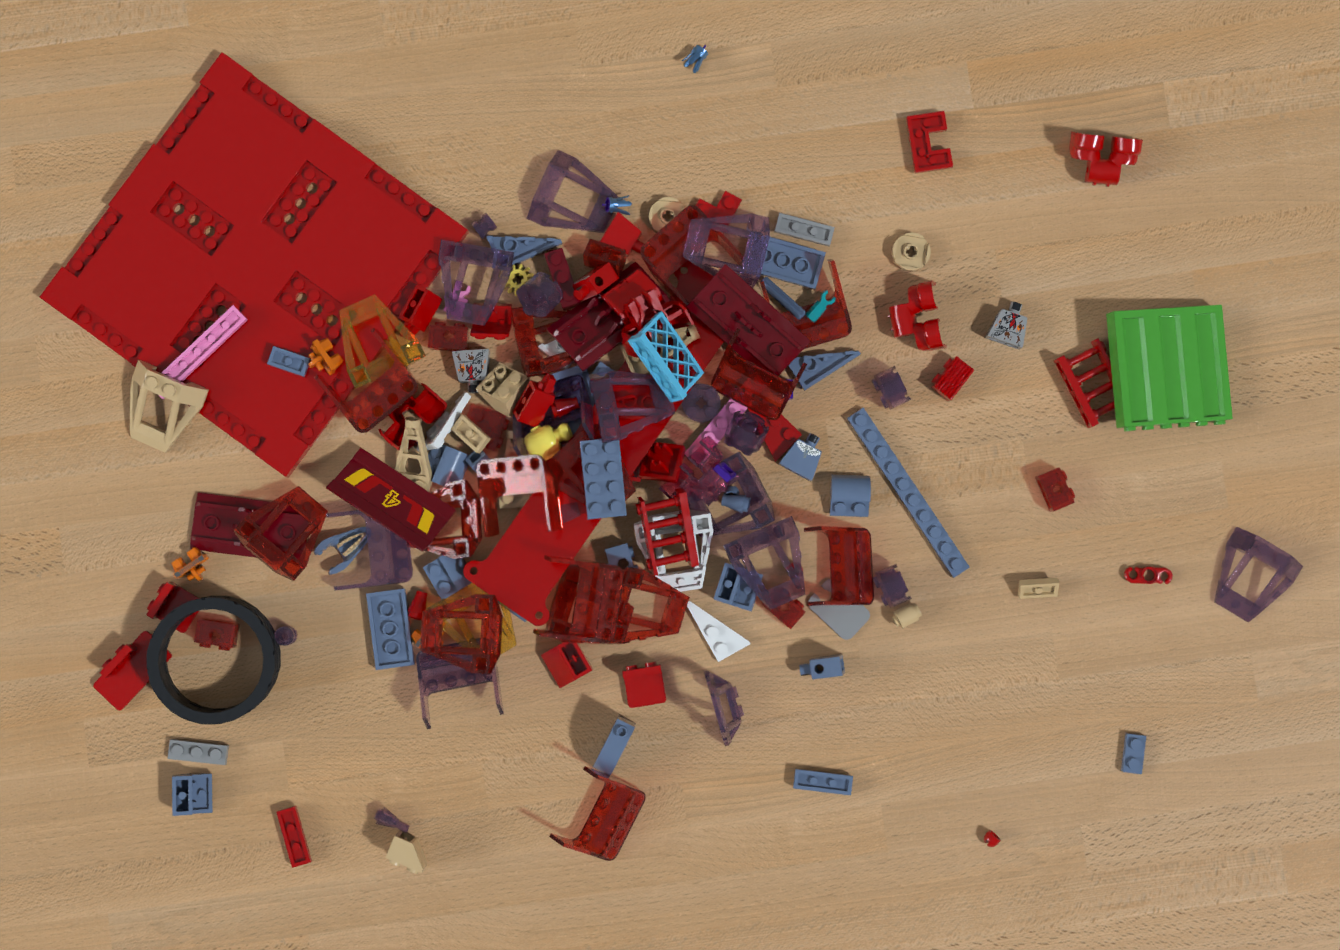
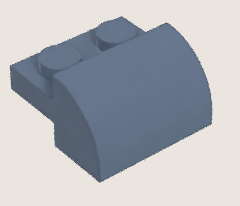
(447, 464)
(850, 495)
(447, 575)
(734, 589)
(191, 794)

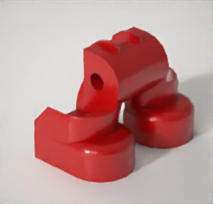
(1104, 170)
(645, 307)
(905, 321)
(427, 406)

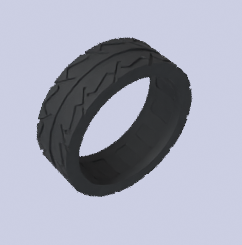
(168, 692)

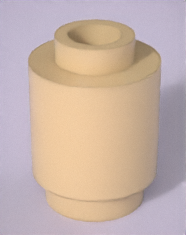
(906, 615)

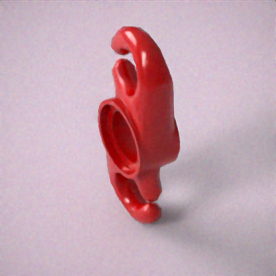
(1156, 572)

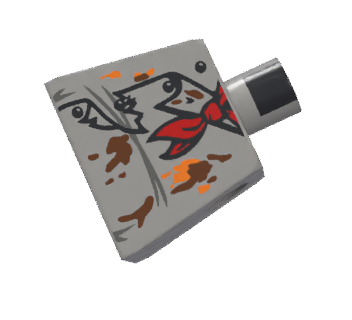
(1009, 327)
(471, 367)

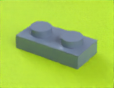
(288, 361)
(1133, 753)

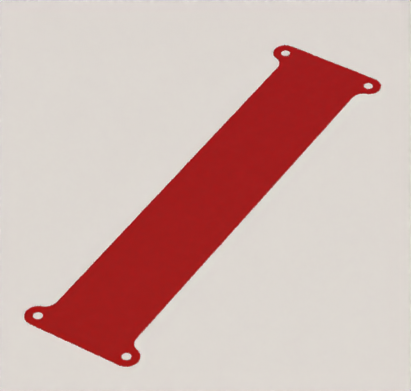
(517, 564)

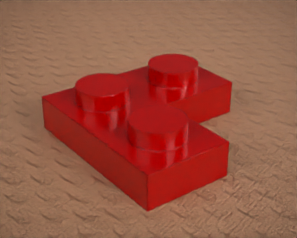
(727, 206)

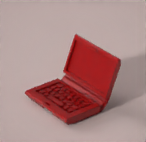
(628, 288)

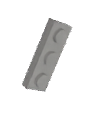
(804, 229)
(198, 752)

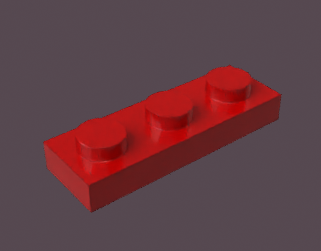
(294, 836)

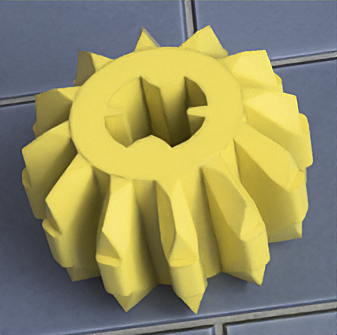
(517, 272)

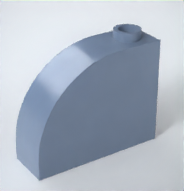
(614, 745)

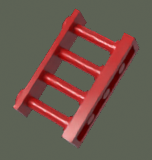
(1073, 381)
(687, 536)

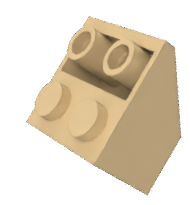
(503, 388)
(408, 852)

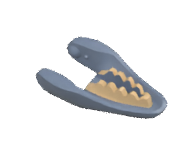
(347, 544)

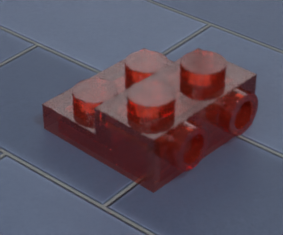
(491, 423)

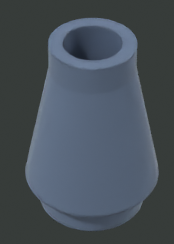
(736, 502)

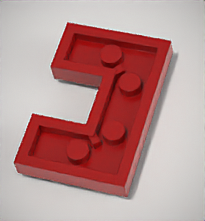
(918, 130)

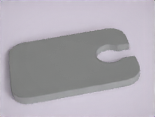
(842, 619)

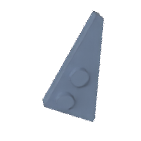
(523, 247)
(820, 366)

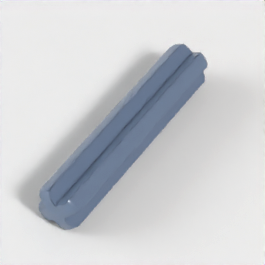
(783, 299)

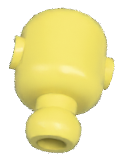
(546, 440)

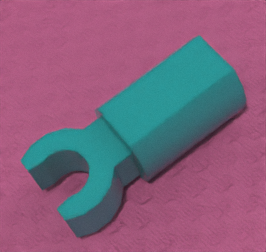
(819, 307)

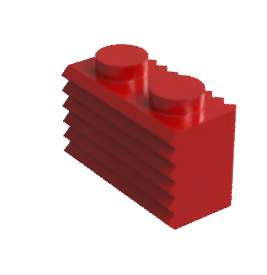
(952, 378)

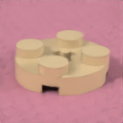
(660, 208)
(919, 245)

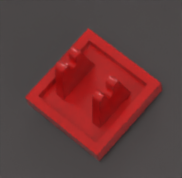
(662, 462)

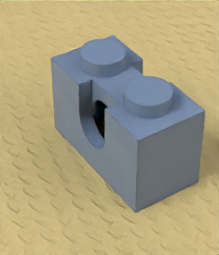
(619, 552)

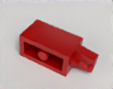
(419, 309)
(535, 401)

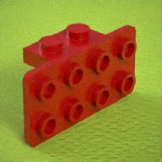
(126, 673)

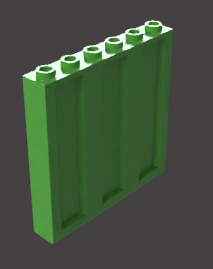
(1169, 367)

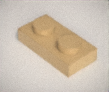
(470, 434)
(1038, 588)

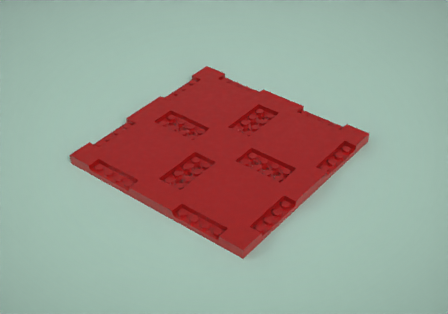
(241, 165)

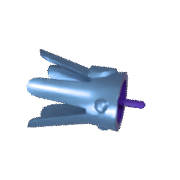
(696, 53)
(612, 203)

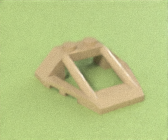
(147, 378)

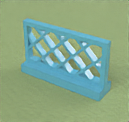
(659, 365)

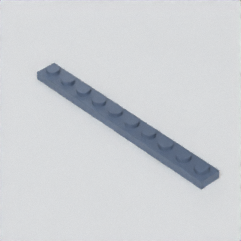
(908, 492)

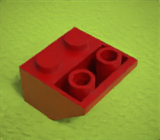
(566, 663)

